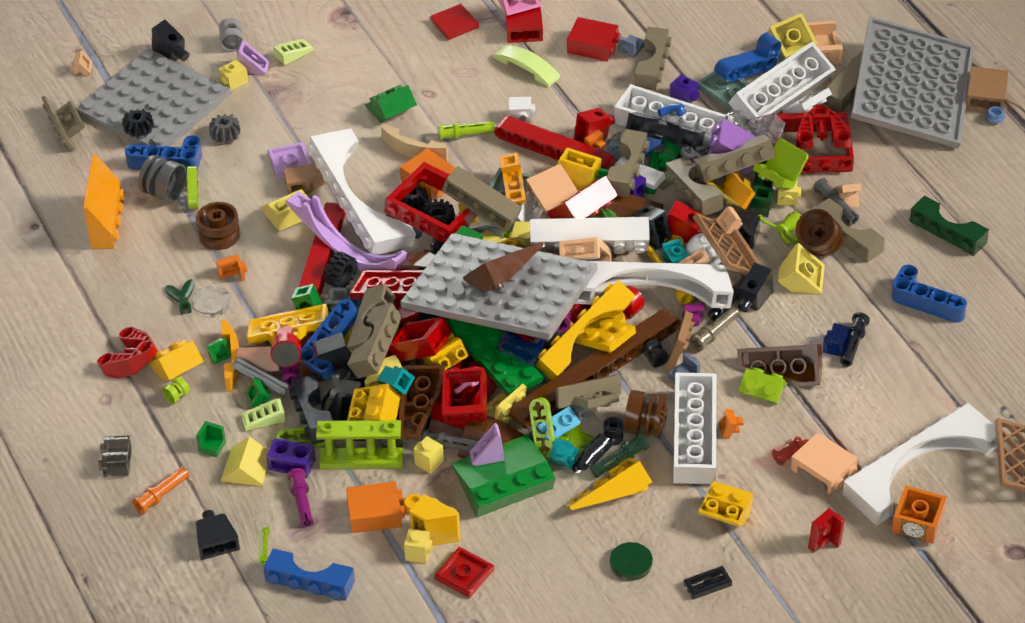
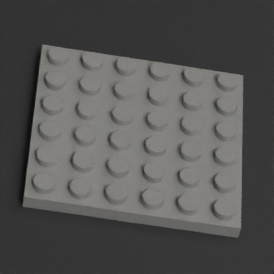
(161, 86)

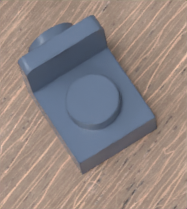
(631, 45)
(689, 365)

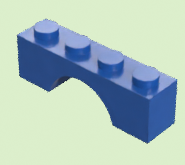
(332, 582)

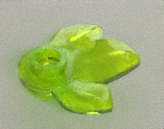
(577, 438)

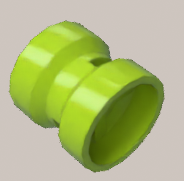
(175, 390)

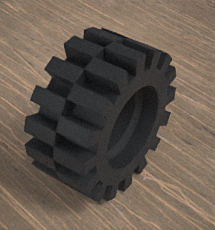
(439, 208)
(340, 270)

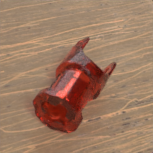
(786, 452)

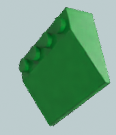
(507, 481)

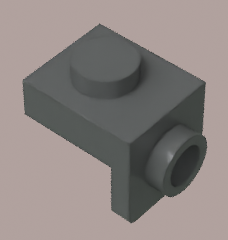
(336, 296)

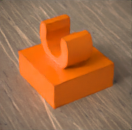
(596, 140)
(729, 423)

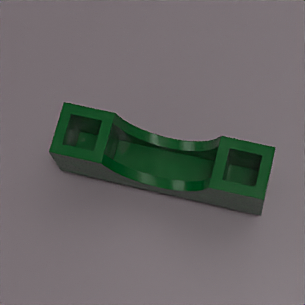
(763, 196)
(967, 236)

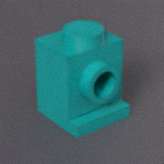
(674, 251)
(397, 378)
(563, 453)

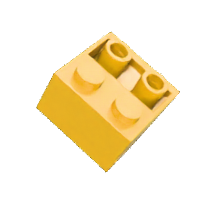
(580, 167)
(176, 360)
(374, 403)
(727, 504)
(437, 518)

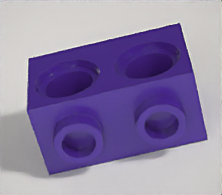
(287, 455)

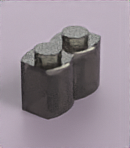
(116, 456)

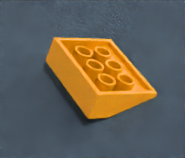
(103, 205)

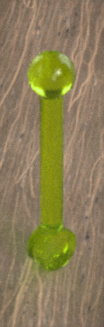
(266, 530)

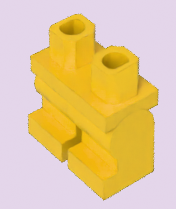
(450, 353)

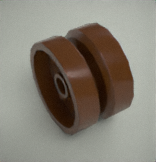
(218, 225)

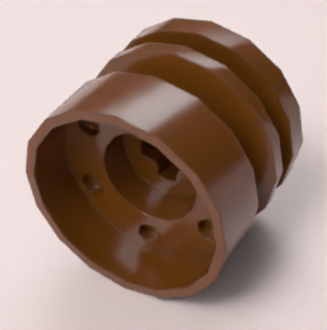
(812, 226)
(646, 414)

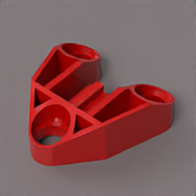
(830, 121)
(137, 354)

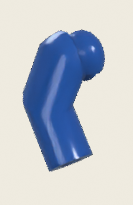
(670, 108)

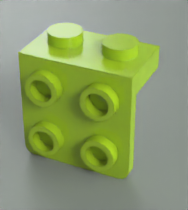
(784, 167)

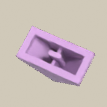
(252, 59)
(488, 448)

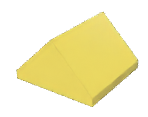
(246, 463)

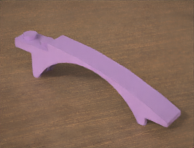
(314, 216)

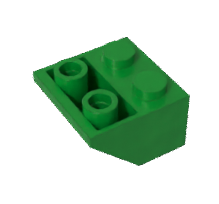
(391, 102)

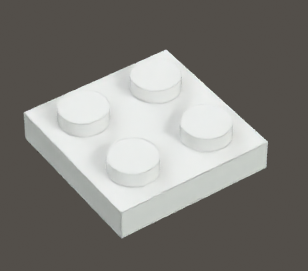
(805, 103)

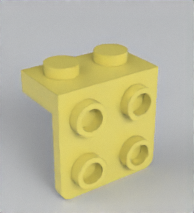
(501, 405)

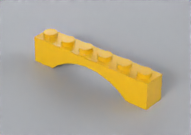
(612, 303)

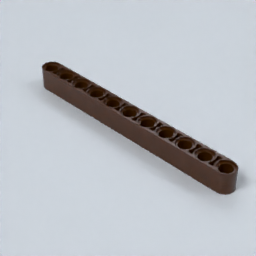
(599, 364)

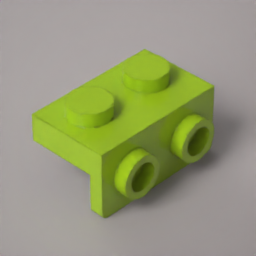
(761, 385)

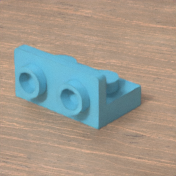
(562, 423)

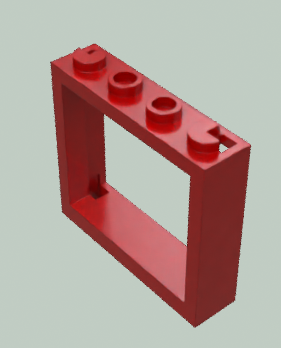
(821, 164)
(417, 219)

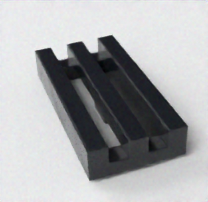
(709, 585)

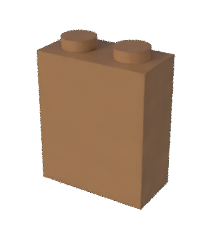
(986, 88)

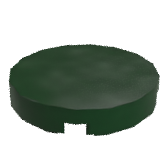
(631, 561)

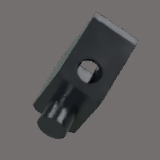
(168, 42)
(658, 225)
(755, 288)
(215, 535)

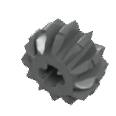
(224, 128)

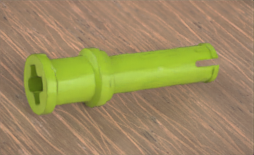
(457, 130)

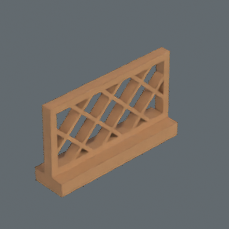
(730, 248)
(1003, 452)

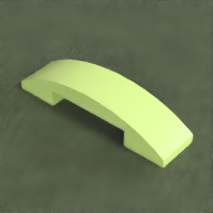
(529, 61)

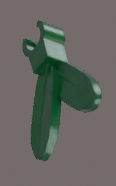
(183, 295)

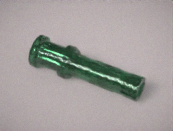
(626, 449)

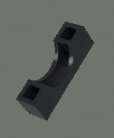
(665, 130)
(306, 395)

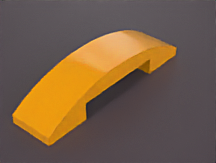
(513, 178)
(737, 190)
(230, 373)

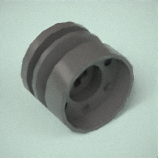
(162, 178)

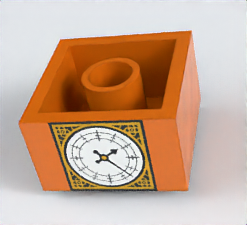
(919, 514)

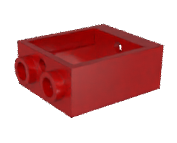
(420, 339)
(469, 413)

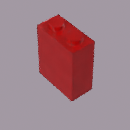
(524, 26)
(593, 39)

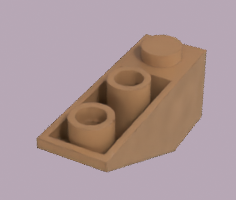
(303, 177)

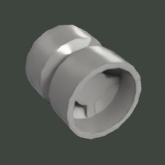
(230, 34)

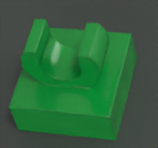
(218, 350)
(257, 393)

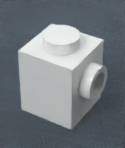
(521, 108)

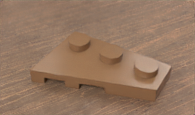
(681, 341)

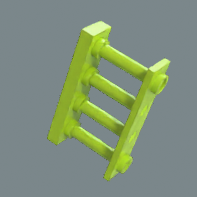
(360, 457)

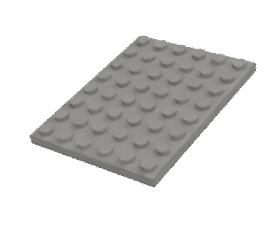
(913, 82)
(529, 302)

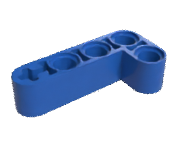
(751, 62)
(188, 154)
(926, 298)
(344, 316)

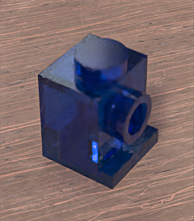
(836, 339)

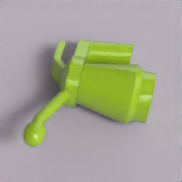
(786, 227)

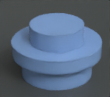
(995, 114)

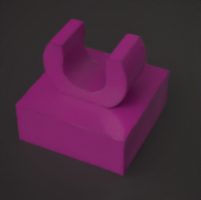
(697, 310)

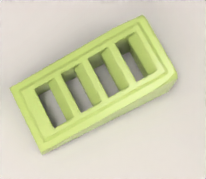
(288, 51)
(273, 408)

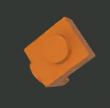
(231, 266)

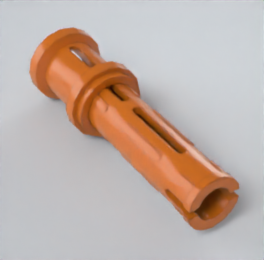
(154, 495)

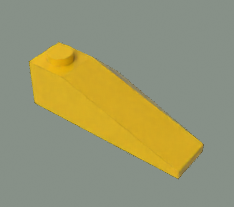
(623, 480)

